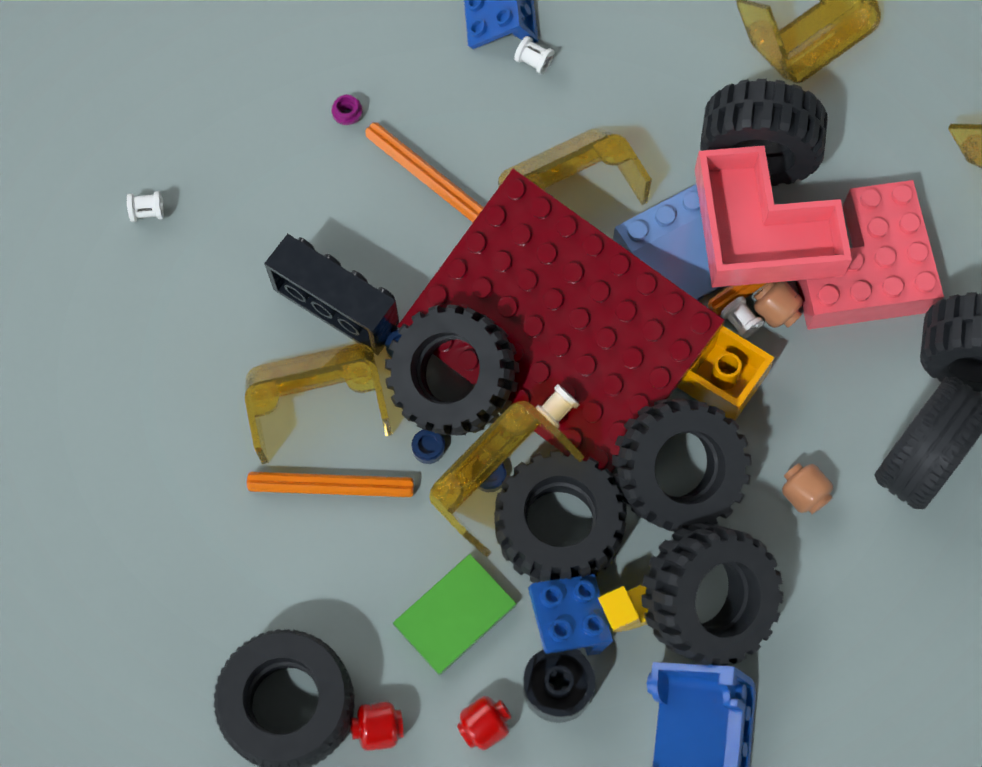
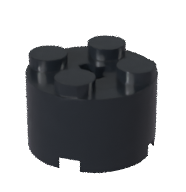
(563, 704)

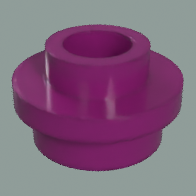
(343, 103)

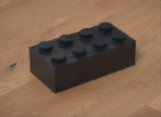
(332, 292)

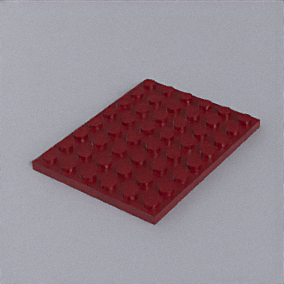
(574, 311)

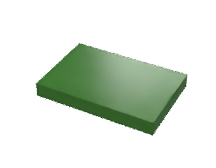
(454, 614)

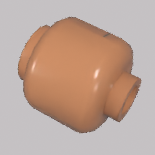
(778, 304)
(807, 488)

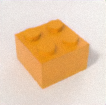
(727, 373)

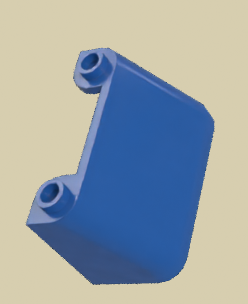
(702, 715)

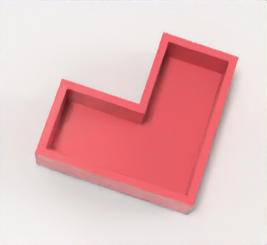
(761, 241)
(890, 262)

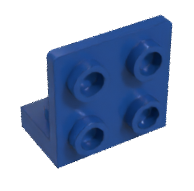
(497, 18)
(570, 615)

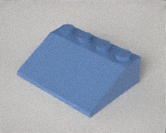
(671, 242)

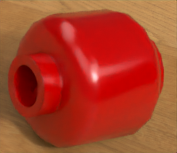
(484, 723)
(377, 726)

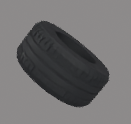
(933, 444)
(251, 666)

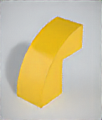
(624, 608)

